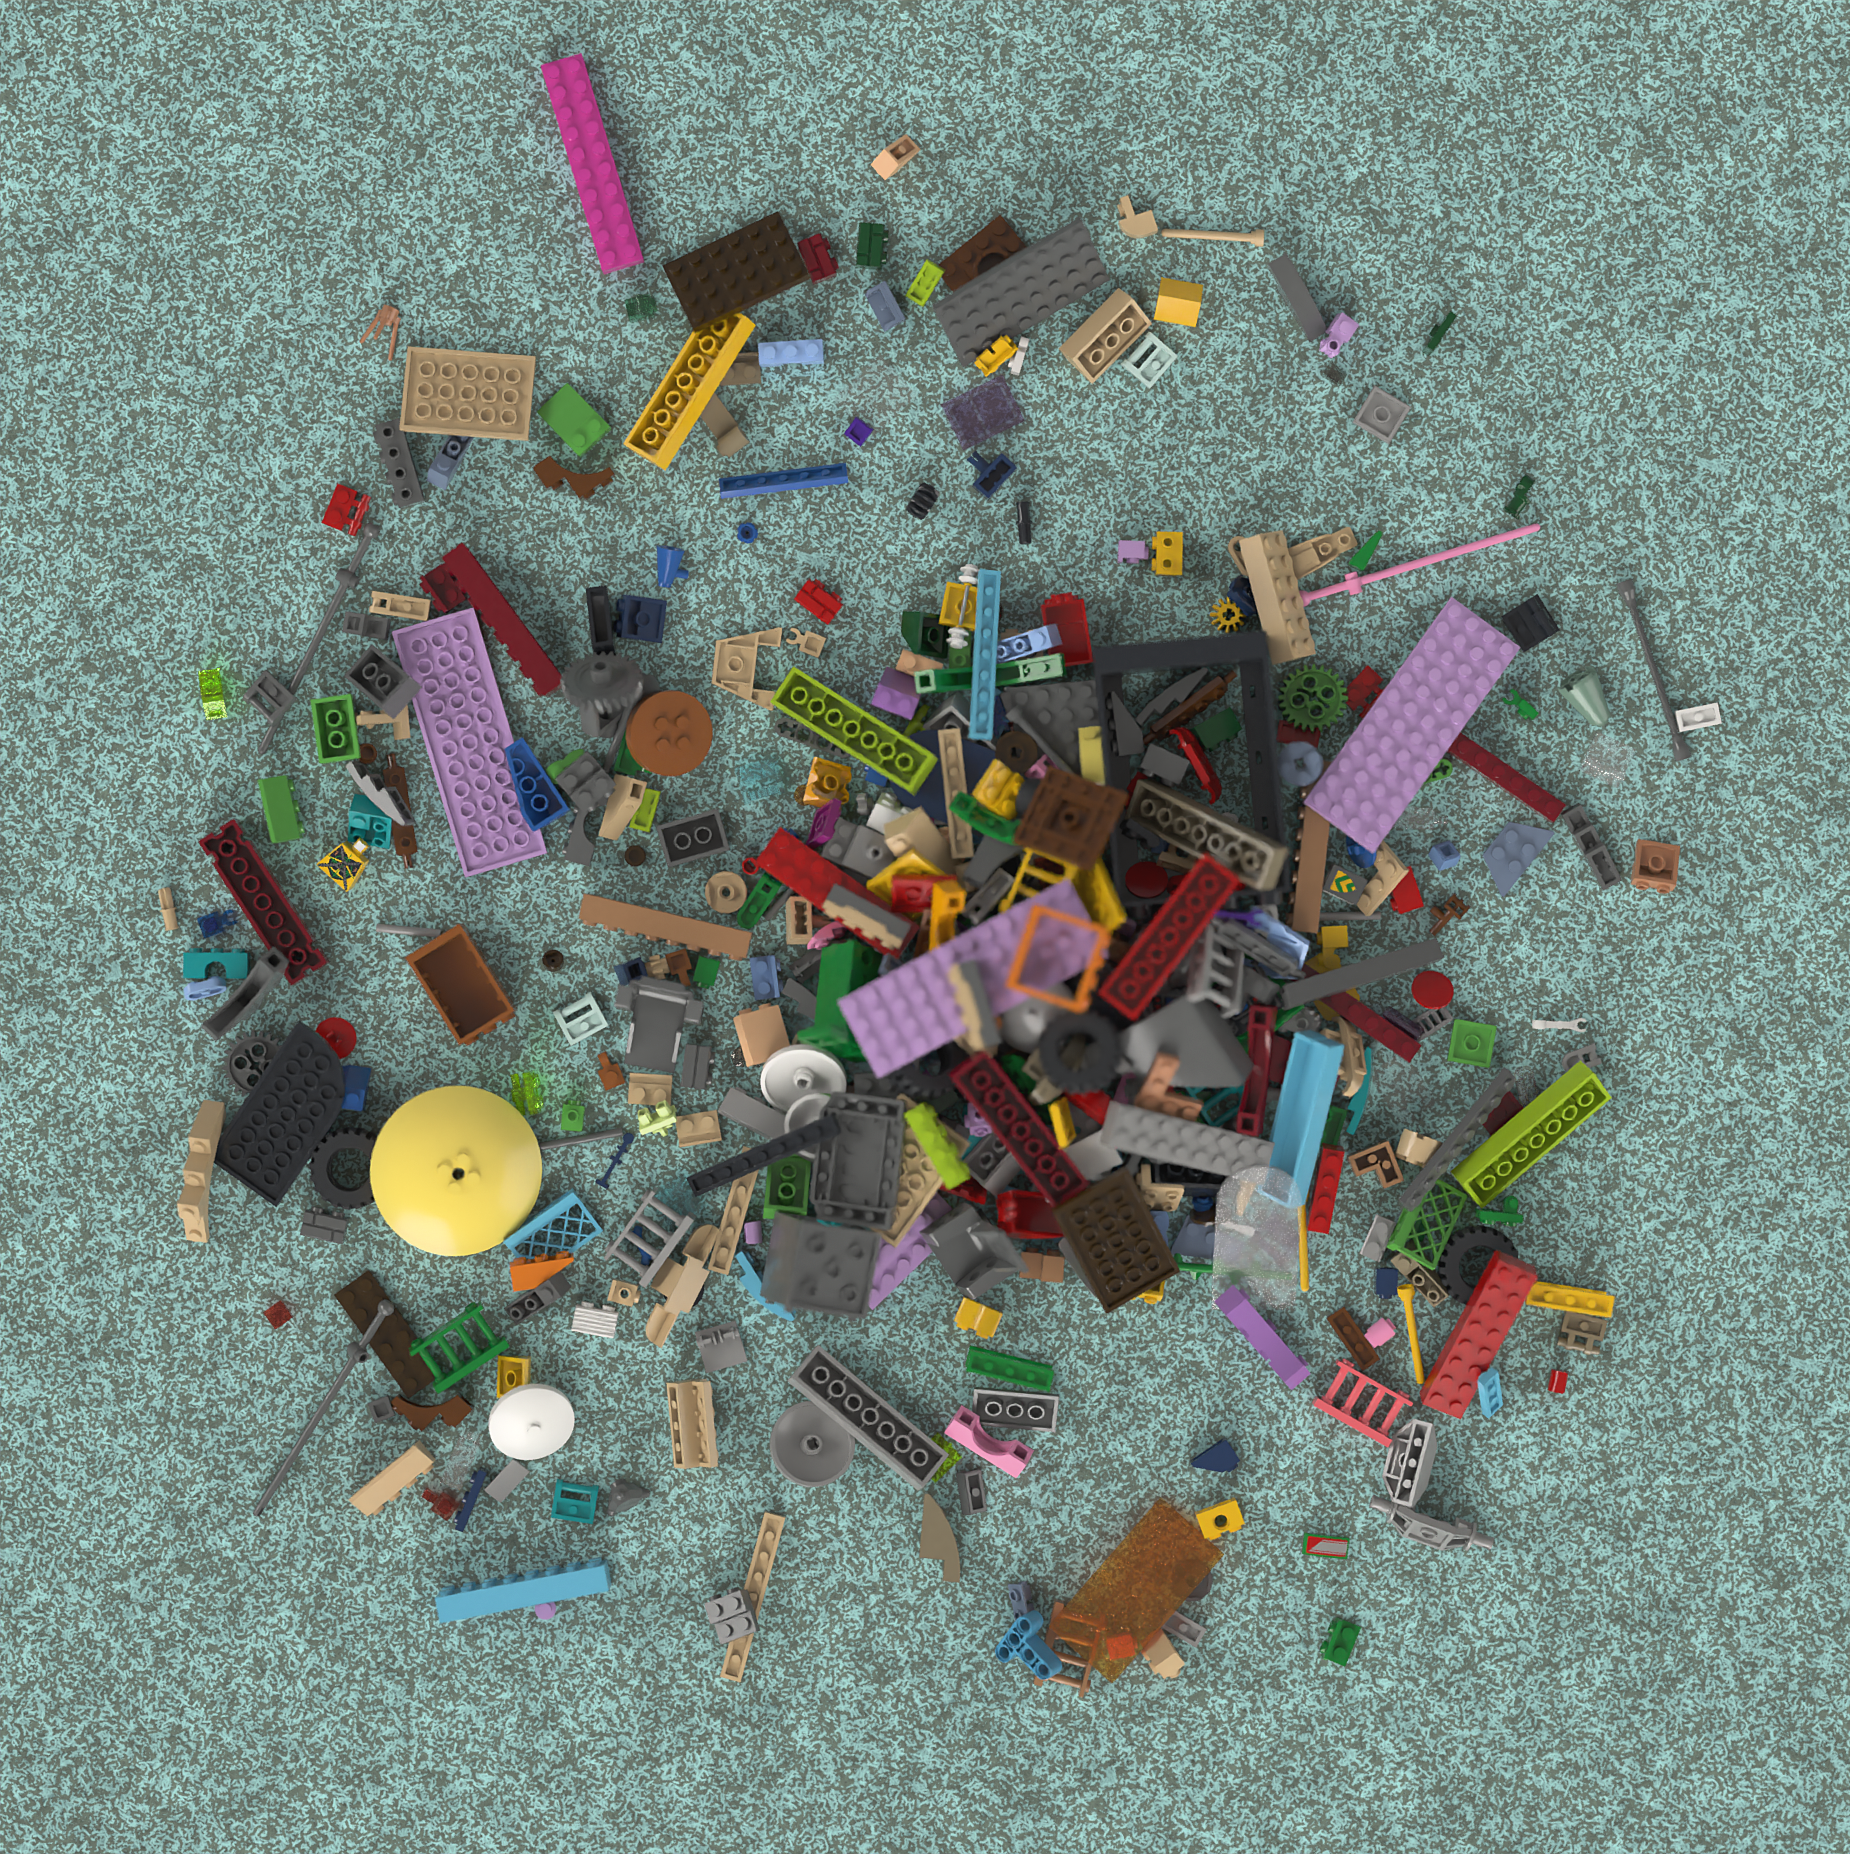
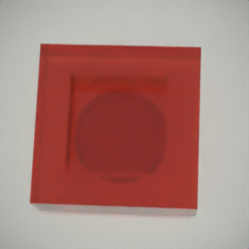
(278, 1314)

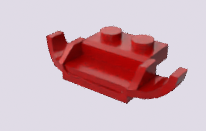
(1199, 761)

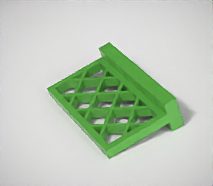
(1406, 1225)

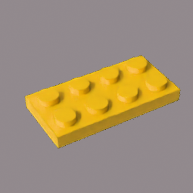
(1098, 896)

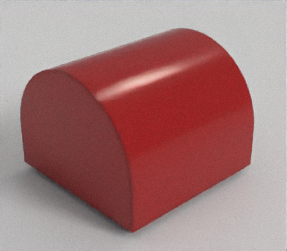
(1557, 1381)

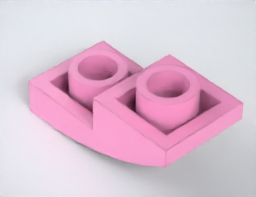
(826, 934)

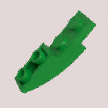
(1026, 1084)

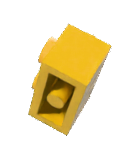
(1168, 553)

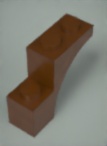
(583, 484)
(420, 1416)

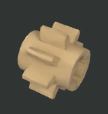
(657, 967)

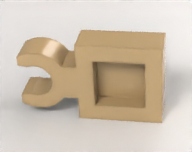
(809, 643)

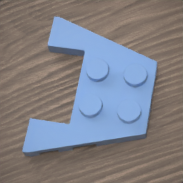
(1283, 938)

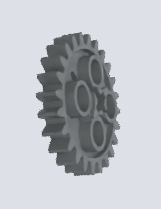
(241, 1076)

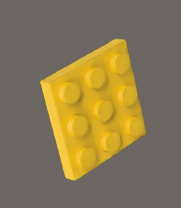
(909, 864)

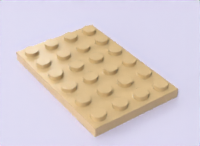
(467, 393)
(917, 1179)

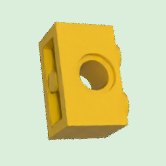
(1207, 1516)

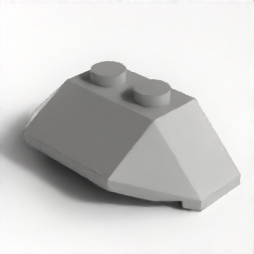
(1410, 1462)

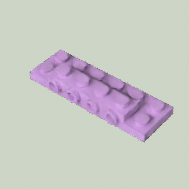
(897, 1263)

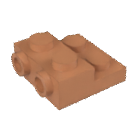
(1655, 866)

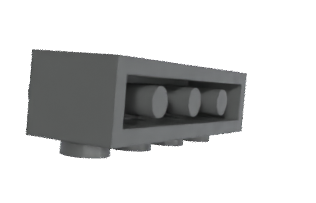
(400, 464)

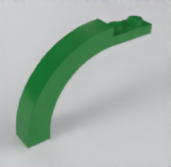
(1006, 674)

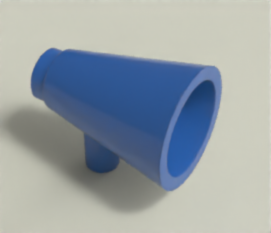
(668, 563)

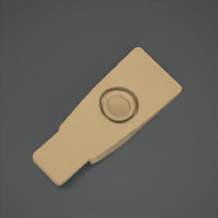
(1319, 551)

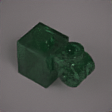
(641, 307)

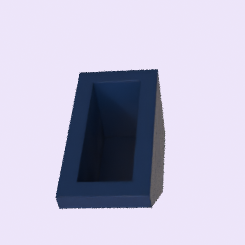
(1217, 1458)

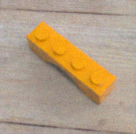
(947, 902)

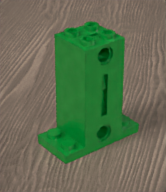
(842, 972)

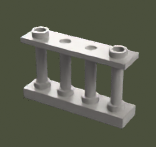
(1201, 972)
(658, 1255)

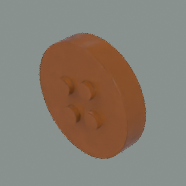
(669, 733)

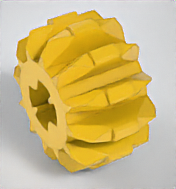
(1222, 621)

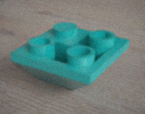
(369, 823)

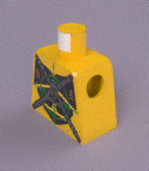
(345, 863)

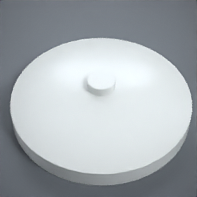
(800, 1072)
(531, 1421)

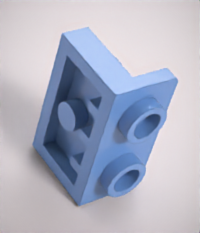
(765, 977)

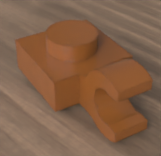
(679, 964)
(610, 1074)

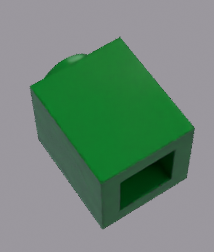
(706, 972)

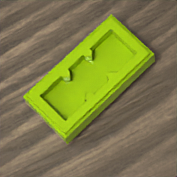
(925, 282)
(645, 813)

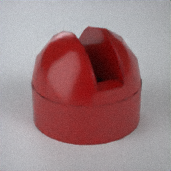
(747, 868)

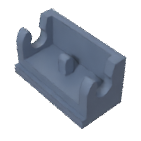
(884, 306)

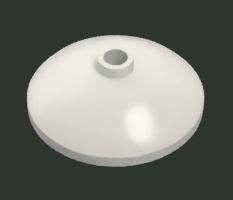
(804, 1112)

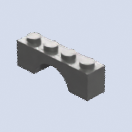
(580, 848)

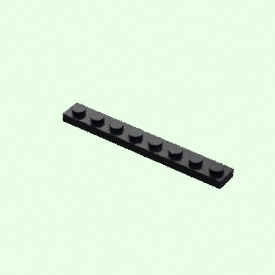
(764, 1154)

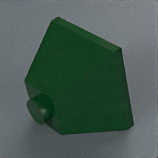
(925, 634)

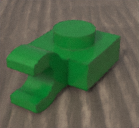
(1524, 710)

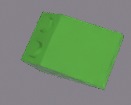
(574, 420)
(787, 1187)

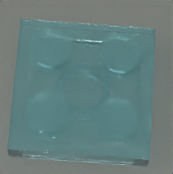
(679, 1197)

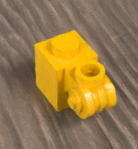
(1330, 939)

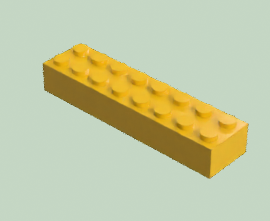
(687, 389)

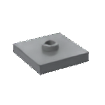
(1381, 414)

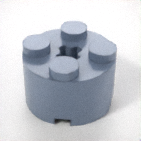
(1296, 752)

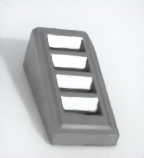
(1448, 1018)

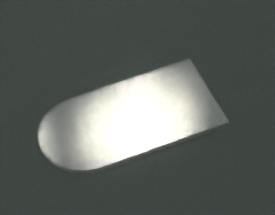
(1257, 1237)

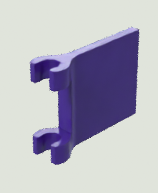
(1241, 918)

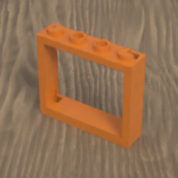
(1024, 948)

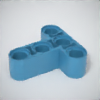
(1029, 1647)

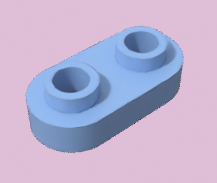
(210, 987)

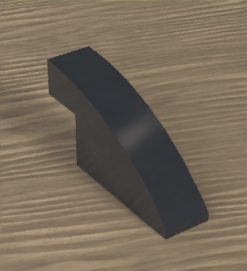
(600, 620)

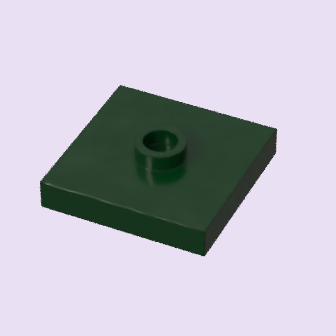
(1438, 333)

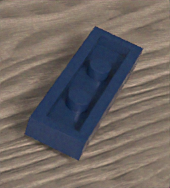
(470, 1498)

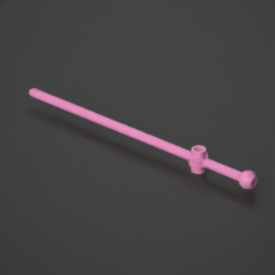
(1354, 582)

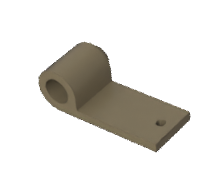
(724, 427)

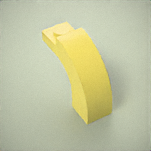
(1091, 754)

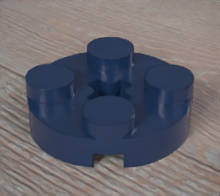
(1238, 593)

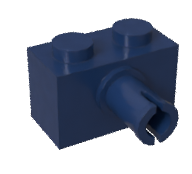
(991, 474)

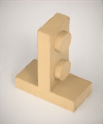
(400, 723)

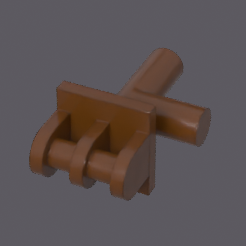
(1445, 917)

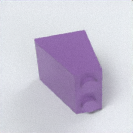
(896, 694)

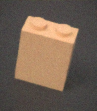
(760, 1033)

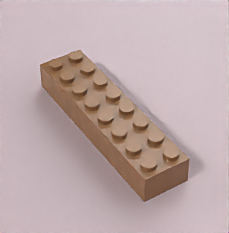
(1309, 865)
(665, 925)

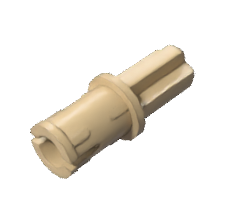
(168, 909)

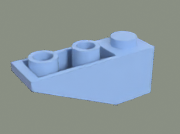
(1027, 643)

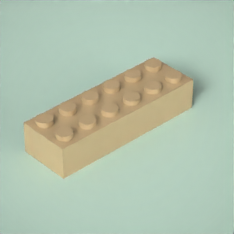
(1277, 597)

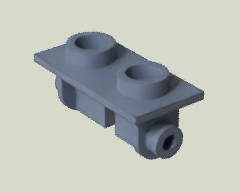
(1019, 1594)

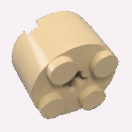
(1416, 1148)

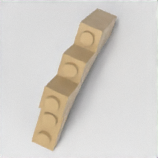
(198, 1170)

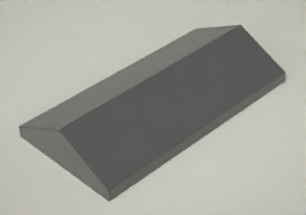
(1016, 1409)

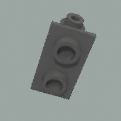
(807, 965)

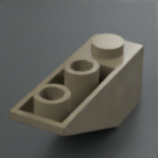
(1423, 1278)

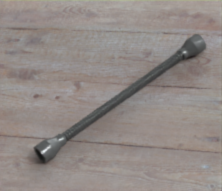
(1627, 592)

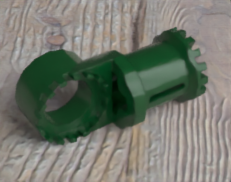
(1520, 500)

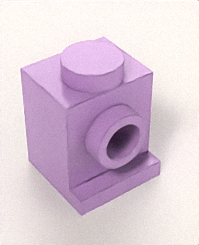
(1132, 551)

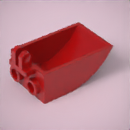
(1070, 617)
(1026, 1216)

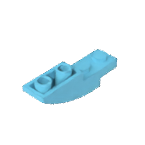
(753, 1281)

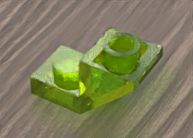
(212, 694)

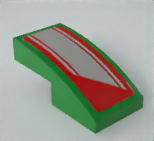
(1325, 1545)

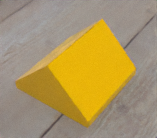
(1178, 302)
(512, 1373)

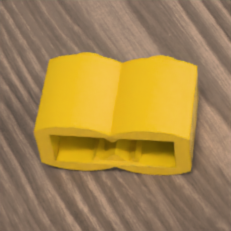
(977, 1317)

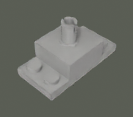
(858, 849)

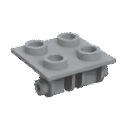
(721, 1346)

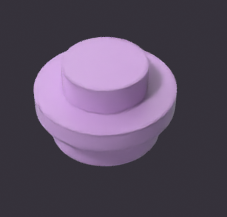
(546, 1610)

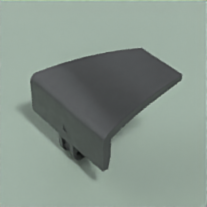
(1196, 1035)

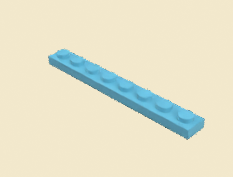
(984, 654)

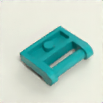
(572, 1508)

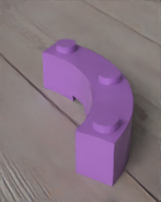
(1262, 1336)

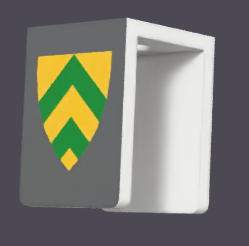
(1344, 884)

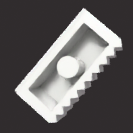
(595, 1320)

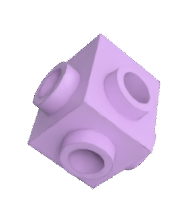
(975, 1122)

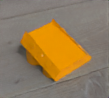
(826, 782)

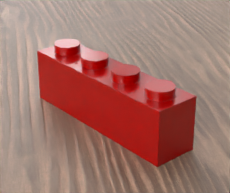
(1092, 1104)
(1325, 1188)

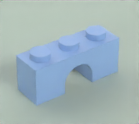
(788, 352)

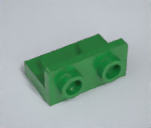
(1340, 1641)

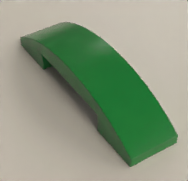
(982, 819)

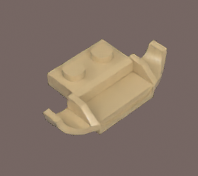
(1352, 1063)

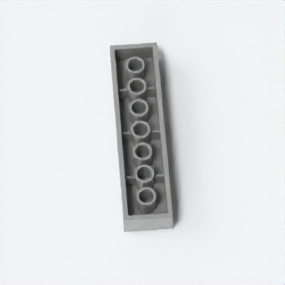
(1182, 1140)
(868, 1417)

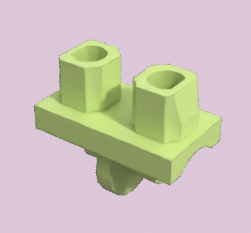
(657, 1121)

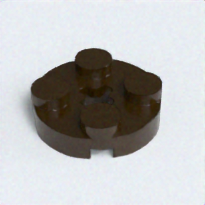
(1018, 740)

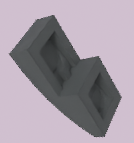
(366, 625)

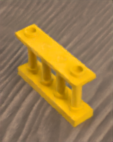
(1017, 887)
(1570, 1299)

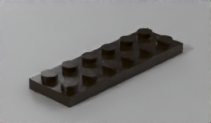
(392, 1337)

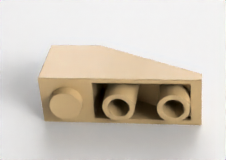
(621, 806)

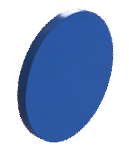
(1359, 854)

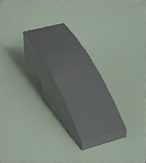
(803, 995)

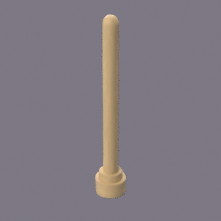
(1255, 237)

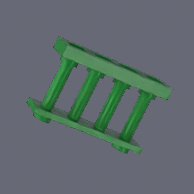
(460, 1367)
(1009, 1368)

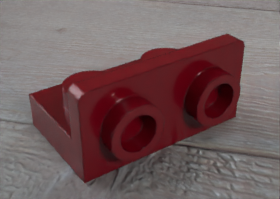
(442, 588)

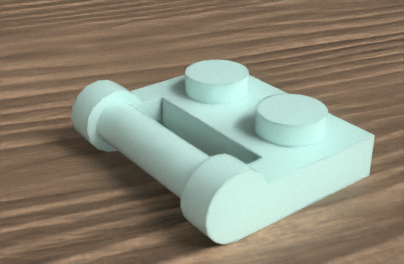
(1155, 364)
(583, 1025)

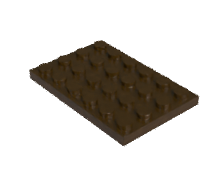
(736, 272)
(1115, 1240)

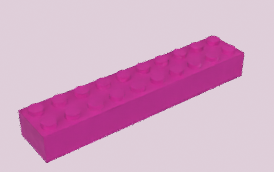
(592, 163)

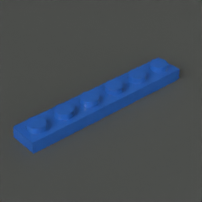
(783, 480)

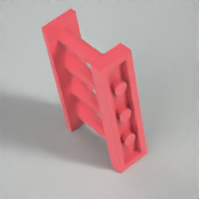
(1362, 1423)

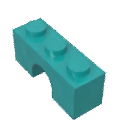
(197, 962)

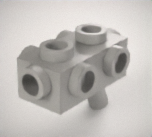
(1303, 1021)

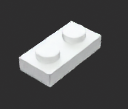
(1698, 717)

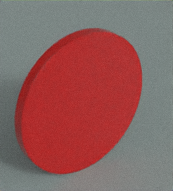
(1146, 880)
(1432, 990)
(339, 1035)

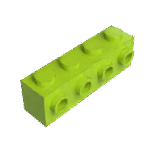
(937, 1145)

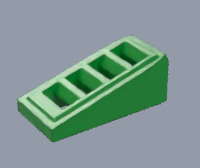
(1362, 557)

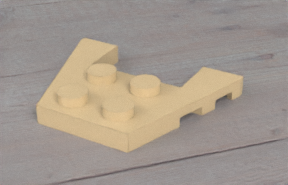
(736, 665)

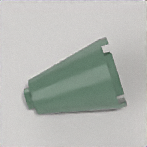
(1586, 695)

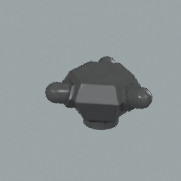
(624, 1496)

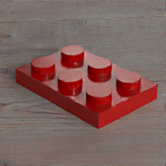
(915, 892)

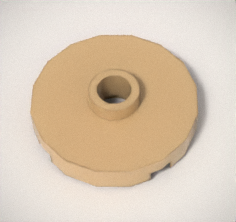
(714, 890)

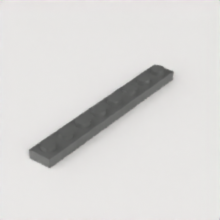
(1457, 1139)

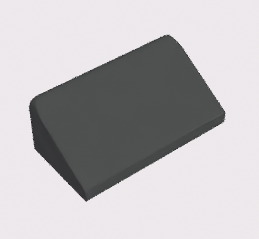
(971, 1492)

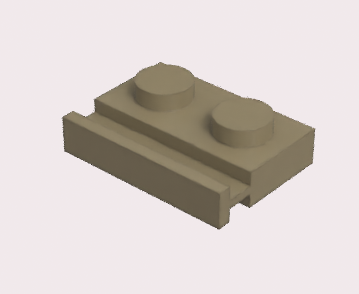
(743, 370)

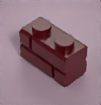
(817, 259)

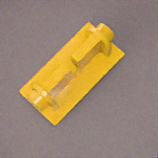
(1003, 349)

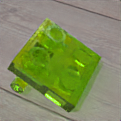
(528, 1092)

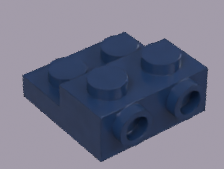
(640, 618)

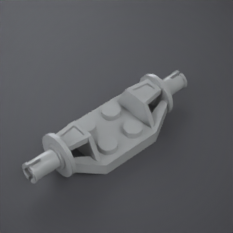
(1431, 1531)

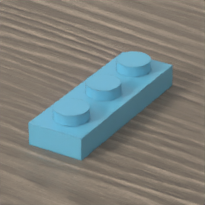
(1490, 1392)

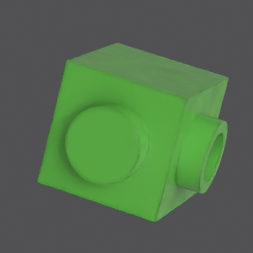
(573, 1116)

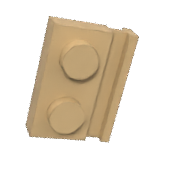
(649, 1088)
(698, 1128)

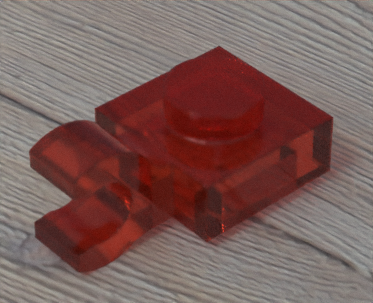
(442, 1505)

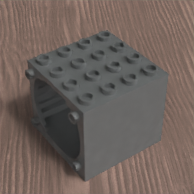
(820, 1266)

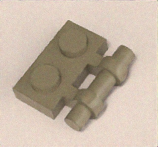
(1584, 1326)

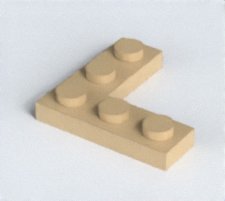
(1385, 880)

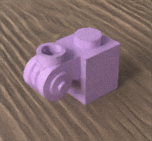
(1339, 332)

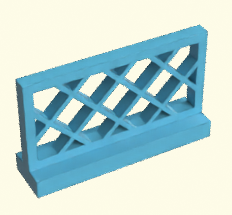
(546, 1216)

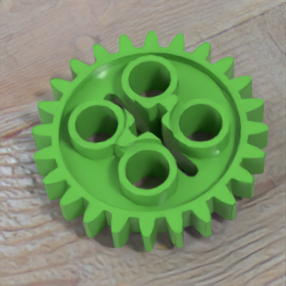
(1302, 714)

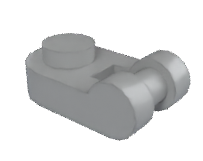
(1575, 1056)

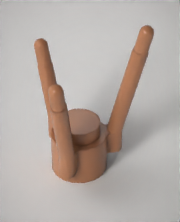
(386, 317)

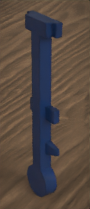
(628, 1138)

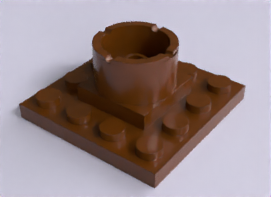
(981, 253)
(1070, 818)

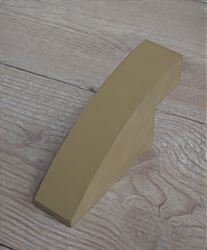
(938, 1539)

